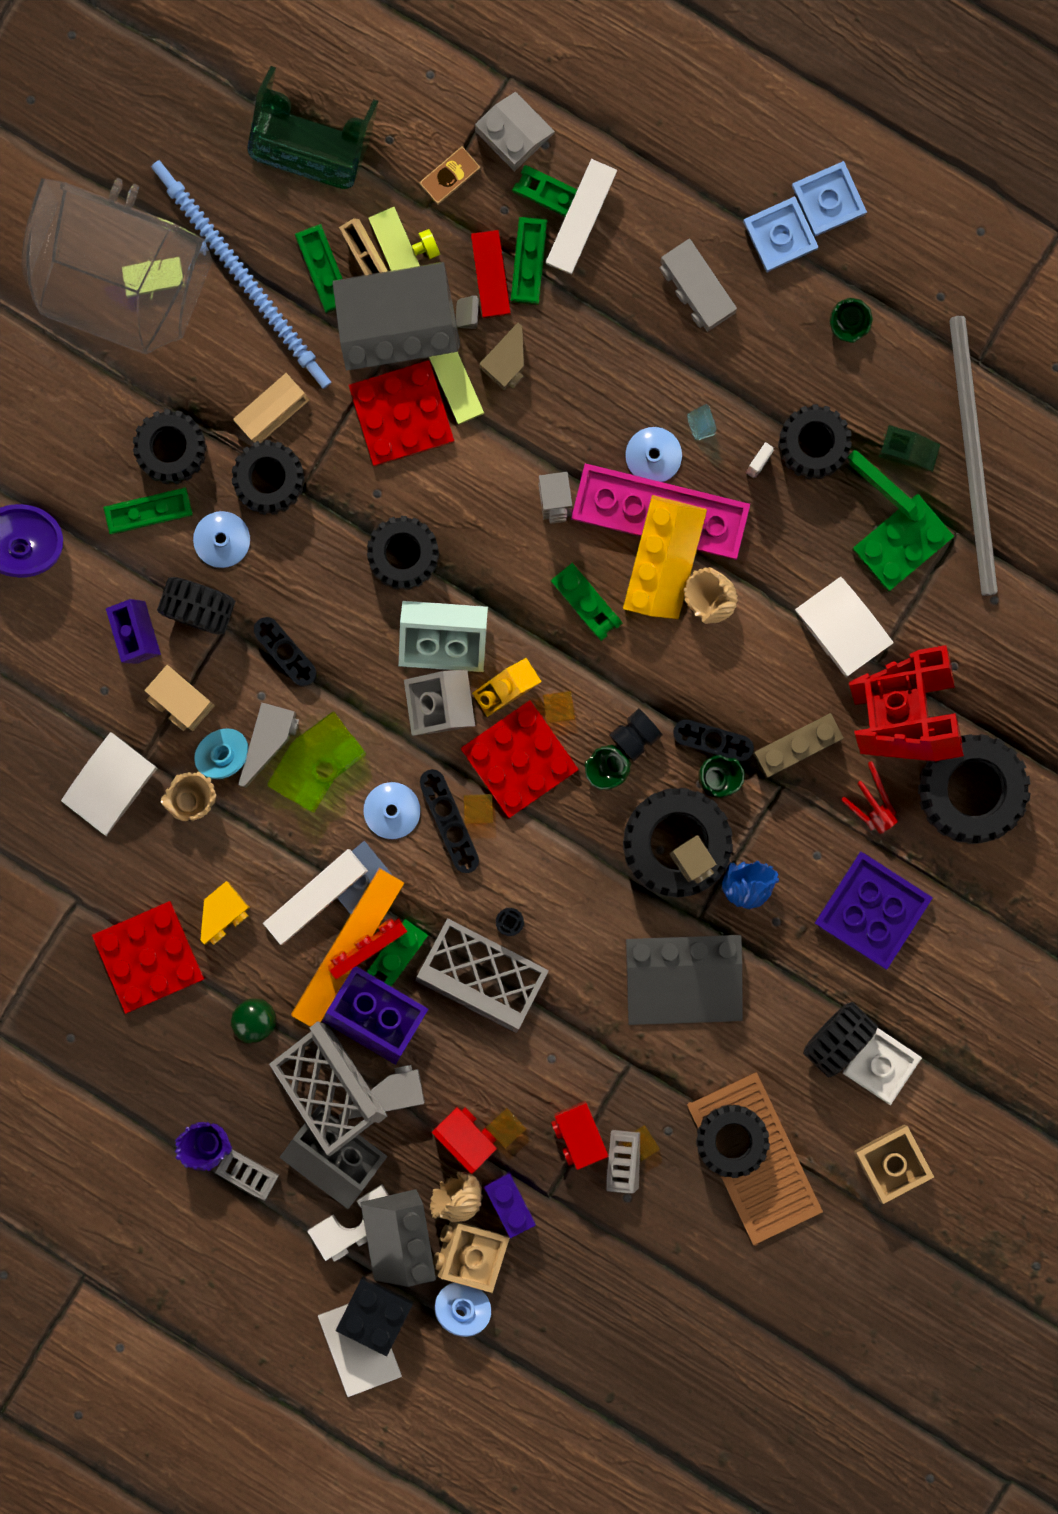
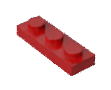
(366, 947)

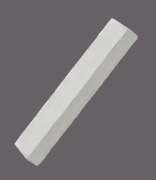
(581, 216)
(315, 897)

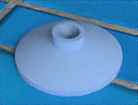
(643, 465)
(226, 553)
(407, 810)
(469, 1300)

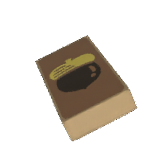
(449, 175)

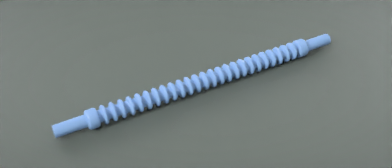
(176, 191)

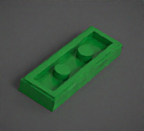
(528, 260)
(320, 263)
(883, 484)
(148, 511)

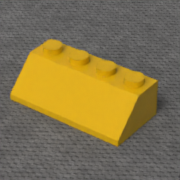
(664, 558)

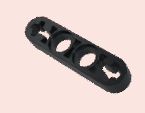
(449, 821)

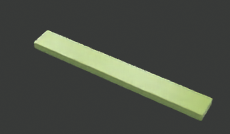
(449, 366)

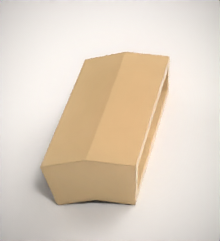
(371, 251)
(271, 409)

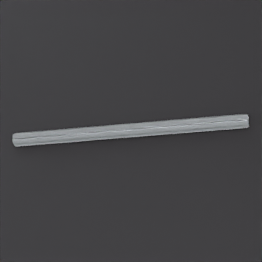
(973, 456)

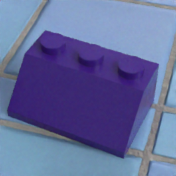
(375, 1015)

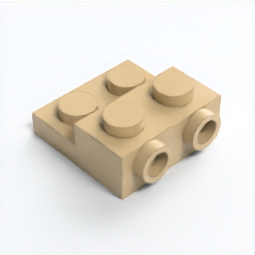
(470, 1256)

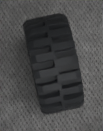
(659, 807)
(1006, 812)

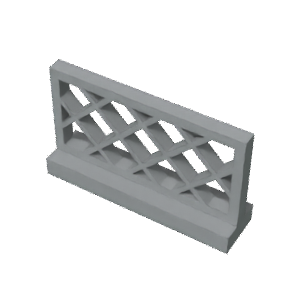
(474, 999)
(350, 1080)

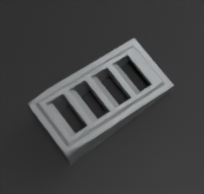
(613, 1172)
(268, 1185)

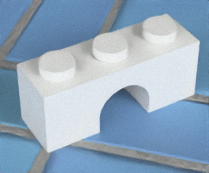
(334, 1238)

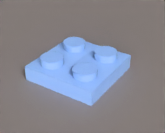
(829, 198)
(780, 234)

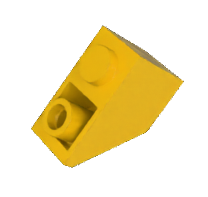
(506, 687)
(221, 910)

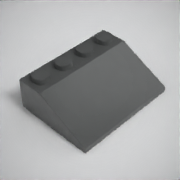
(395, 316)
(684, 979)

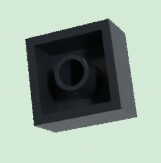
(374, 1316)

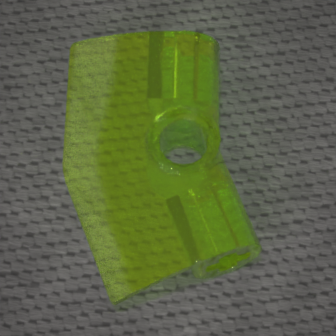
(323, 743)

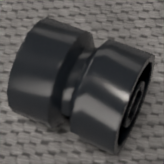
(636, 734)

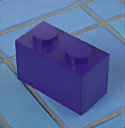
(133, 631)
(509, 1205)

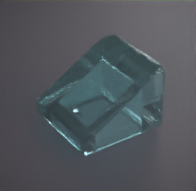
(701, 422)

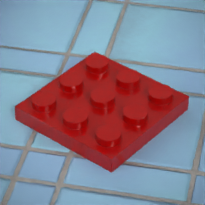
(401, 413)
(519, 759)
(148, 957)

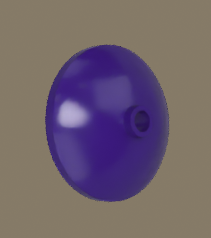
(33, 533)

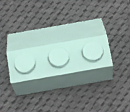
(442, 636)

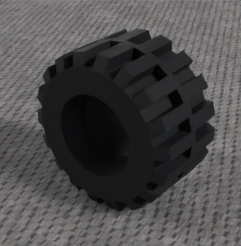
(826, 420)
(156, 426)
(259, 454)
(398, 528)
(196, 605)
(840, 1039)
(732, 1166)

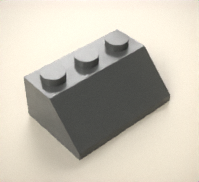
(338, 1175)
(398, 1239)

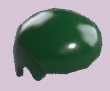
(850, 320)
(607, 767)
(721, 776)
(253, 1020)

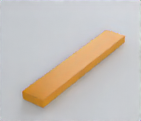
(362, 922)

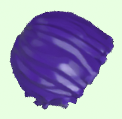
(202, 1146)

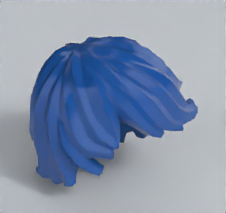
(749, 884)

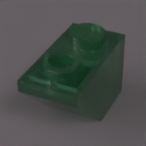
(909, 448)

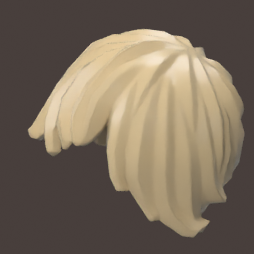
(710, 595)
(189, 796)
(457, 1198)

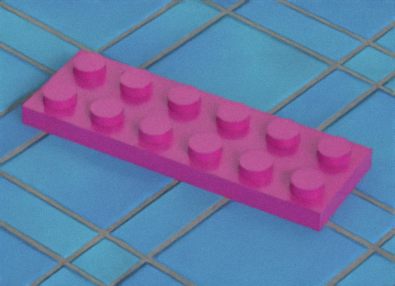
(622, 503)

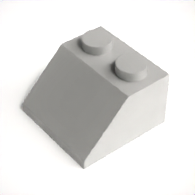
(513, 130)
(439, 702)

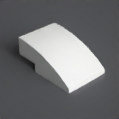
(844, 626)
(108, 783)

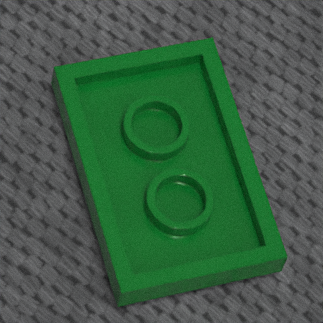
(902, 544)

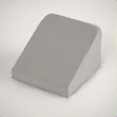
(467, 312)

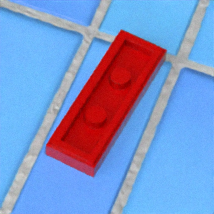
(490, 274)

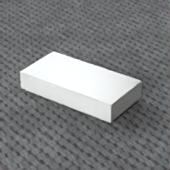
(760, 460)

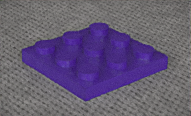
(873, 910)

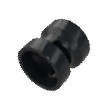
(509, 921)

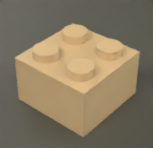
(180, 698)
(893, 1164)

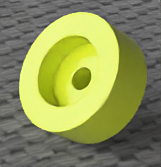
(426, 245)

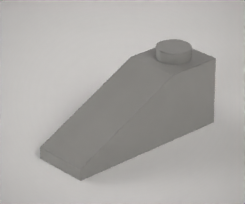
(269, 736)
(396, 1091)

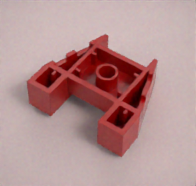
(900, 709)

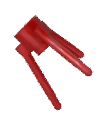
(881, 817)

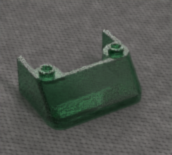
(304, 145)

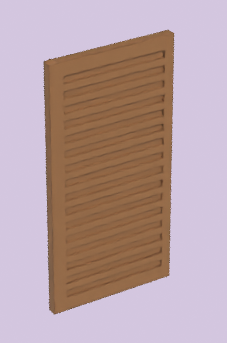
(778, 1191)

